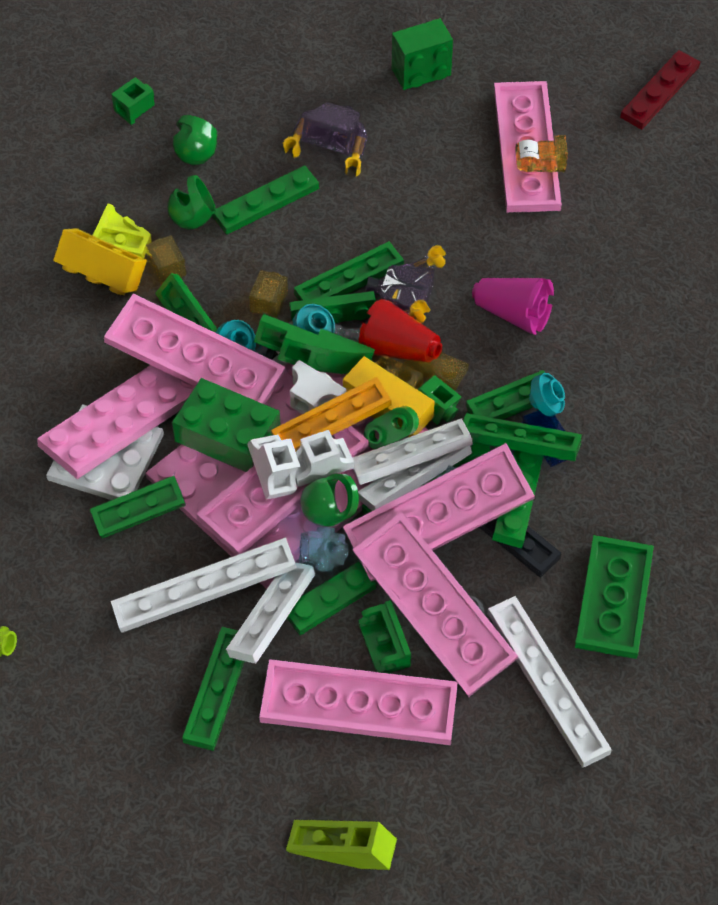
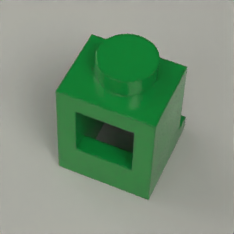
(133, 100)
(444, 397)

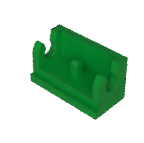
(385, 638)

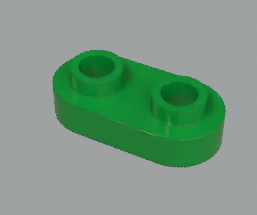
(389, 429)

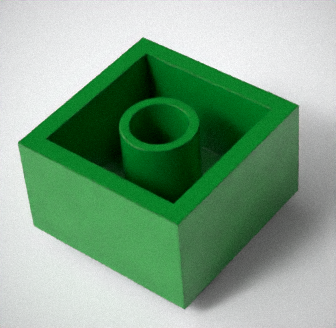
(422, 54)

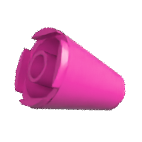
(516, 300)

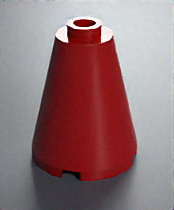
(398, 334)

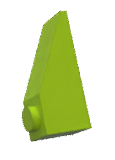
(343, 842)

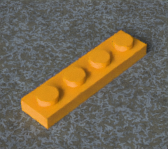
(337, 413)

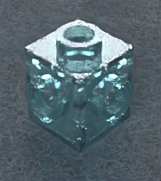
(323, 549)

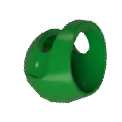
(195, 141)
(191, 209)
(319, 500)

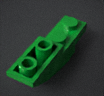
(322, 352)

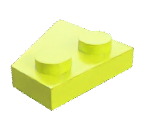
(122, 232)

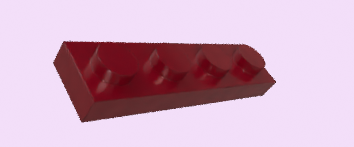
(660, 89)

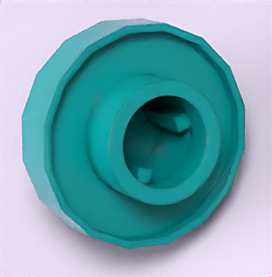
(313, 318)
(238, 332)
(547, 394)

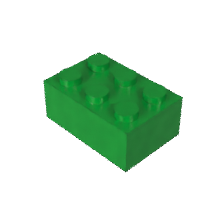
(223, 423)

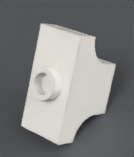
(311, 388)
(321, 457)
(275, 465)

